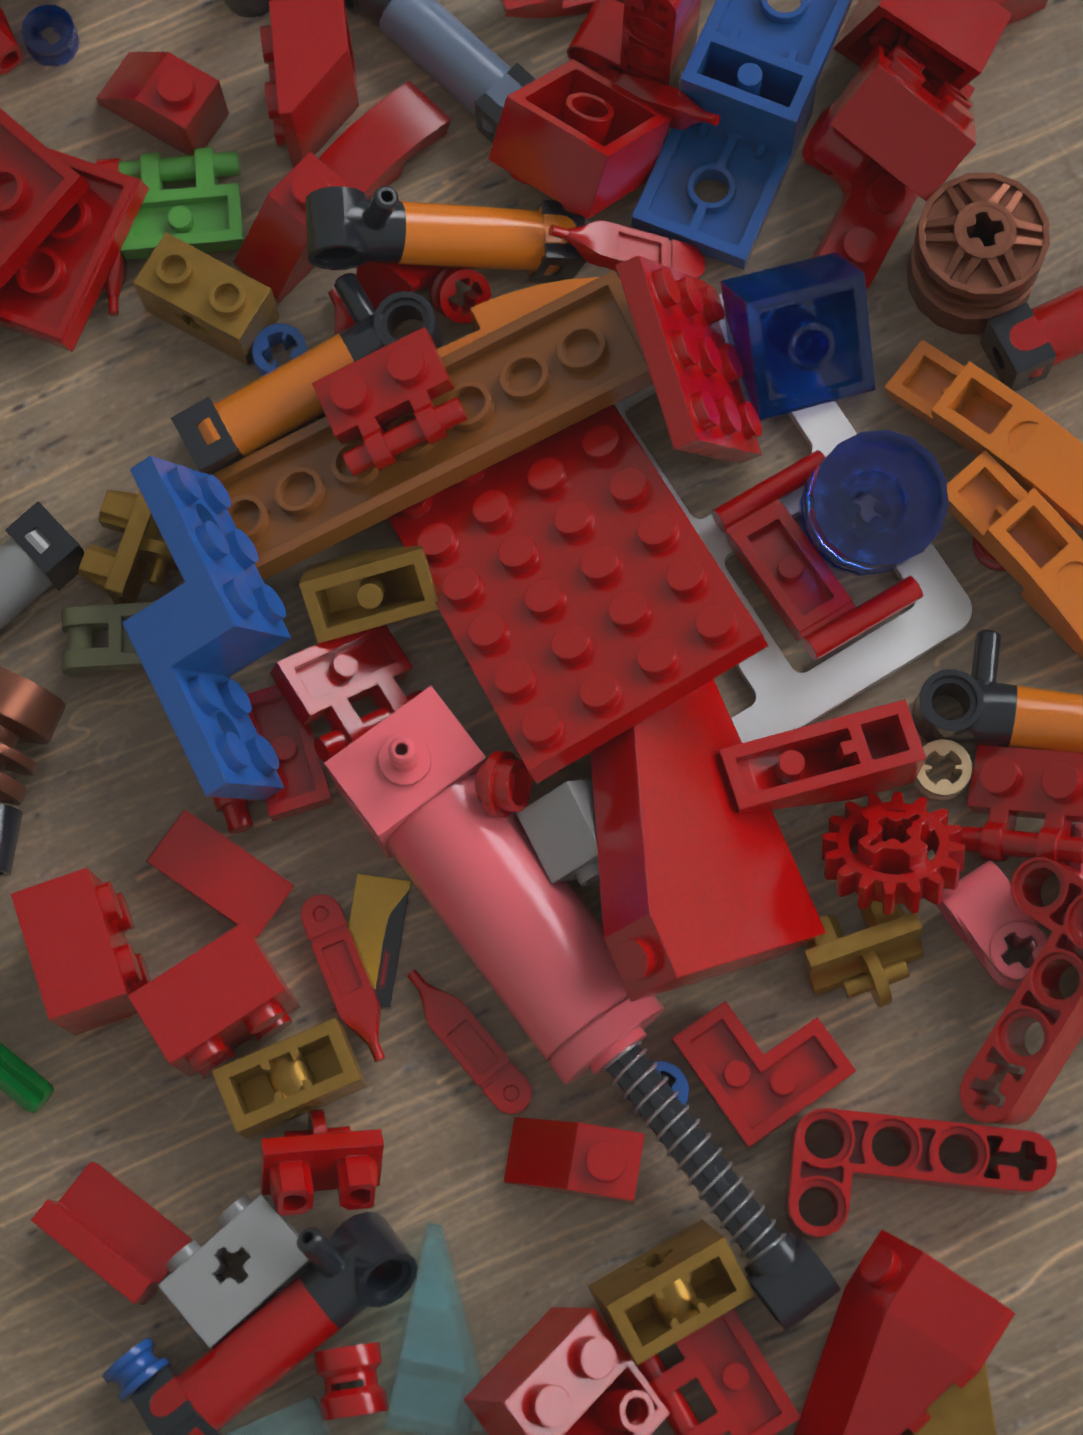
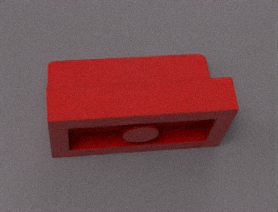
(113, 1232)

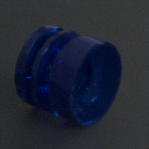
(907, 494)

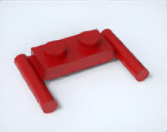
(793, 571)

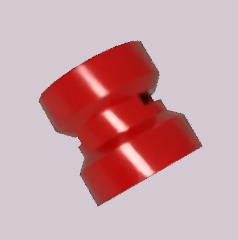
(348, 1365)

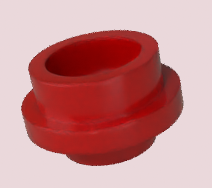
(503, 784)

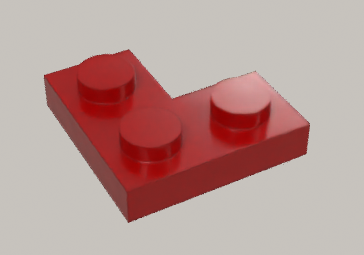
(757, 1088)

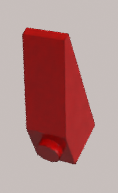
(826, 760)

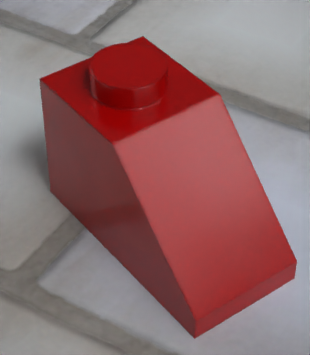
(166, 99)
(277, 240)
(574, 1159)

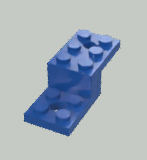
(762, 81)
(208, 631)

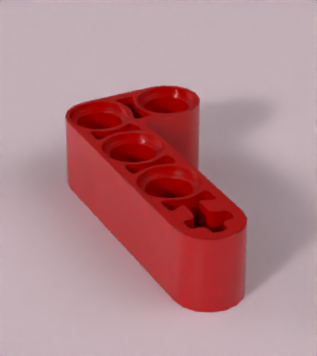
(638, 38)
(1034, 1001)
(919, 1166)

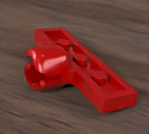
(872, 198)

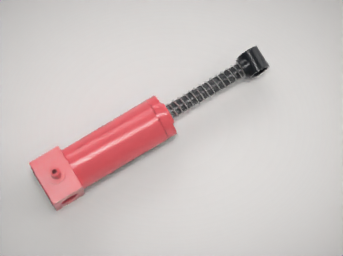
(548, 962)

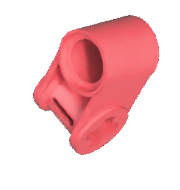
(988, 919)

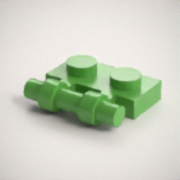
(199, 215)

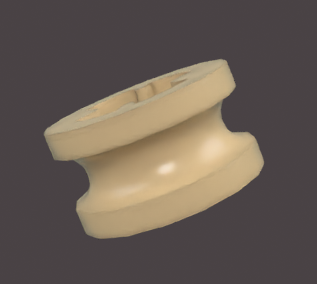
(944, 789)

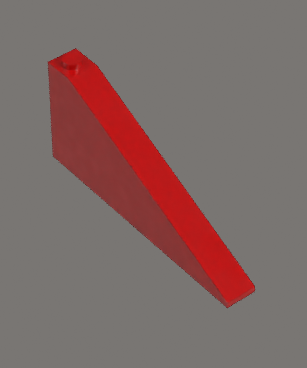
(679, 869)

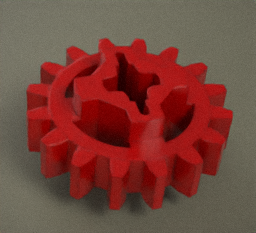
(893, 853)

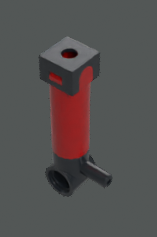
(1031, 341)
(352, 1271)

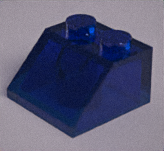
(800, 333)

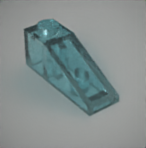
(437, 1350)

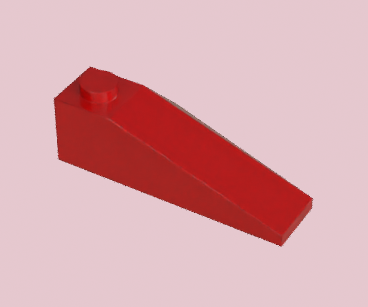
(899, 1343)

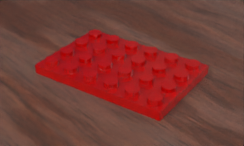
(578, 590)

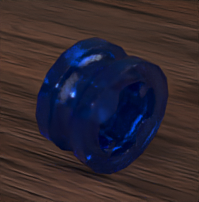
(62, 23)

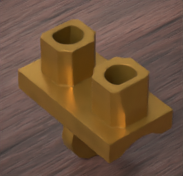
(124, 570)
(866, 958)

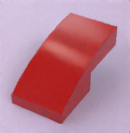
(385, 137)
(219, 873)

